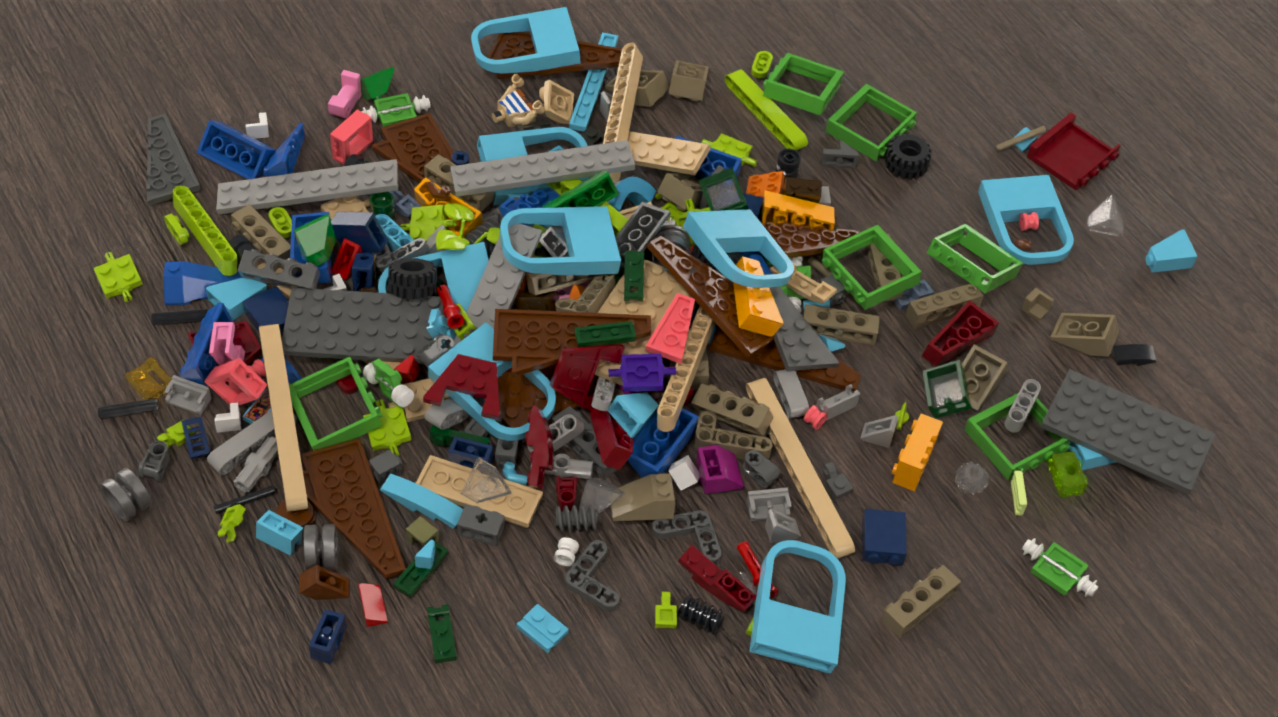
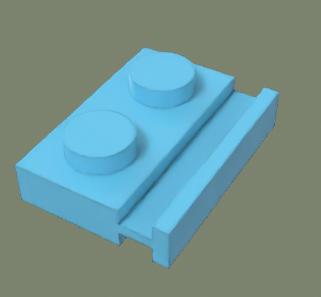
(438, 325)
(542, 628)

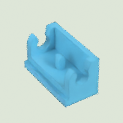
(278, 532)

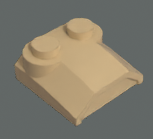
(557, 102)

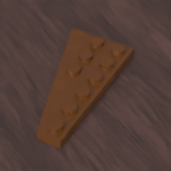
(804, 241)

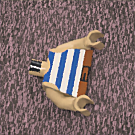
(515, 107)

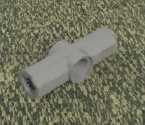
(257, 465)
(571, 467)

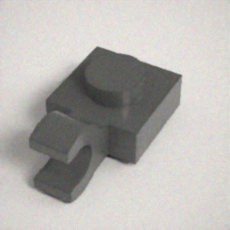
(836, 484)

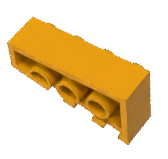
(424, 198)
(795, 211)
(756, 305)
(917, 452)

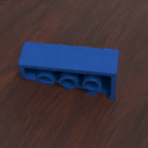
(714, 159)

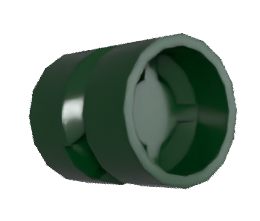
(382, 204)

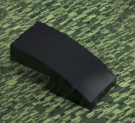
(1130, 353)

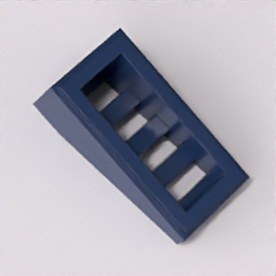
(198, 453)

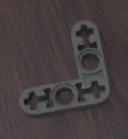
(413, 249)
(697, 528)
(585, 580)

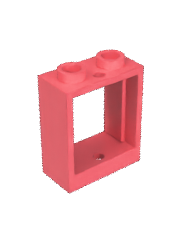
(356, 123)
(236, 370)

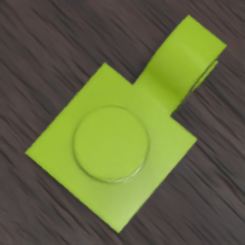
(175, 435)
(231, 519)
(665, 613)

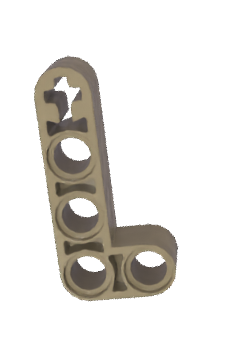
(591, 298)
(729, 440)

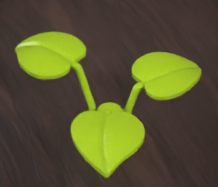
(449, 240)

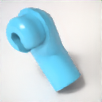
(511, 475)

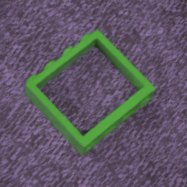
(797, 97)
(882, 102)
(984, 248)
(889, 249)
(325, 377)
(987, 417)

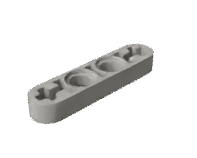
(603, 394)

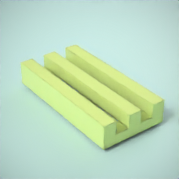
(1018, 493)

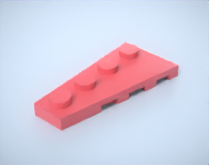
(672, 331)

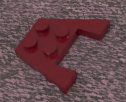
(242, 336)
(577, 368)
(469, 377)

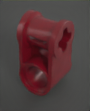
(566, 492)

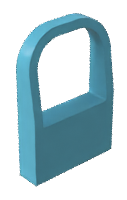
(551, 37)
(513, 145)
(1010, 197)
(737, 232)
(587, 237)
(461, 268)
(480, 345)
(793, 632)

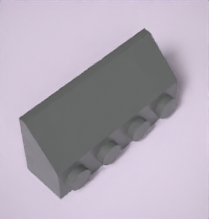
(640, 230)

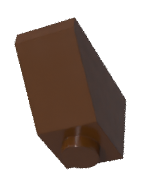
(323, 584)

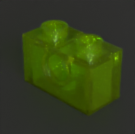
(1067, 474)

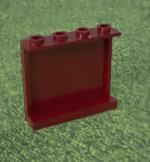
(1071, 153)

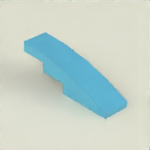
(421, 499)

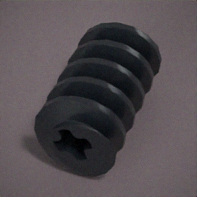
(701, 614)

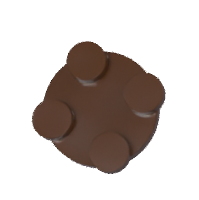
(299, 517)

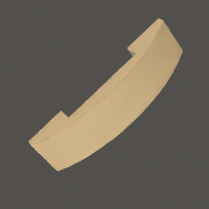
(808, 287)

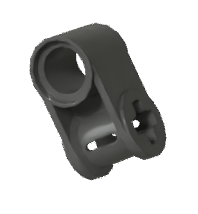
(434, 349)
(153, 464)
(761, 470)

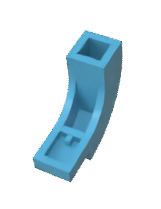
(635, 190)

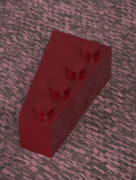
(963, 331)
(612, 440)

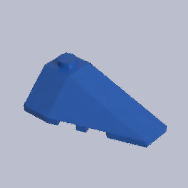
(286, 156)
(536, 200)
(189, 281)

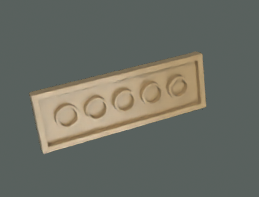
(667, 153)
(449, 479)

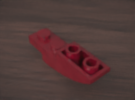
(540, 440)
(715, 581)

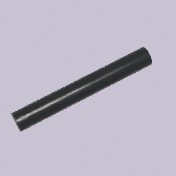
(245, 499)

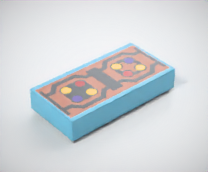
(258, 408)

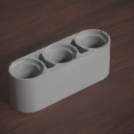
(791, 393)
(1019, 413)
(446, 415)
(565, 434)

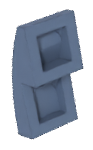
(403, 204)
(914, 293)

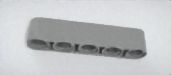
(240, 446)

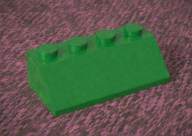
(590, 193)

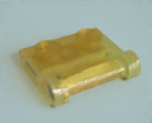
(144, 383)

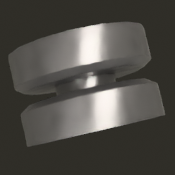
(125, 494)
(323, 547)

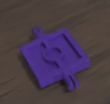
(642, 372)

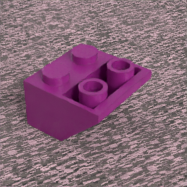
(718, 469)

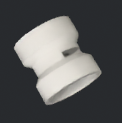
(565, 554)

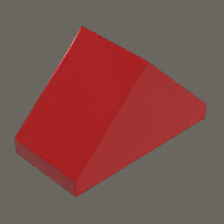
(345, 259)

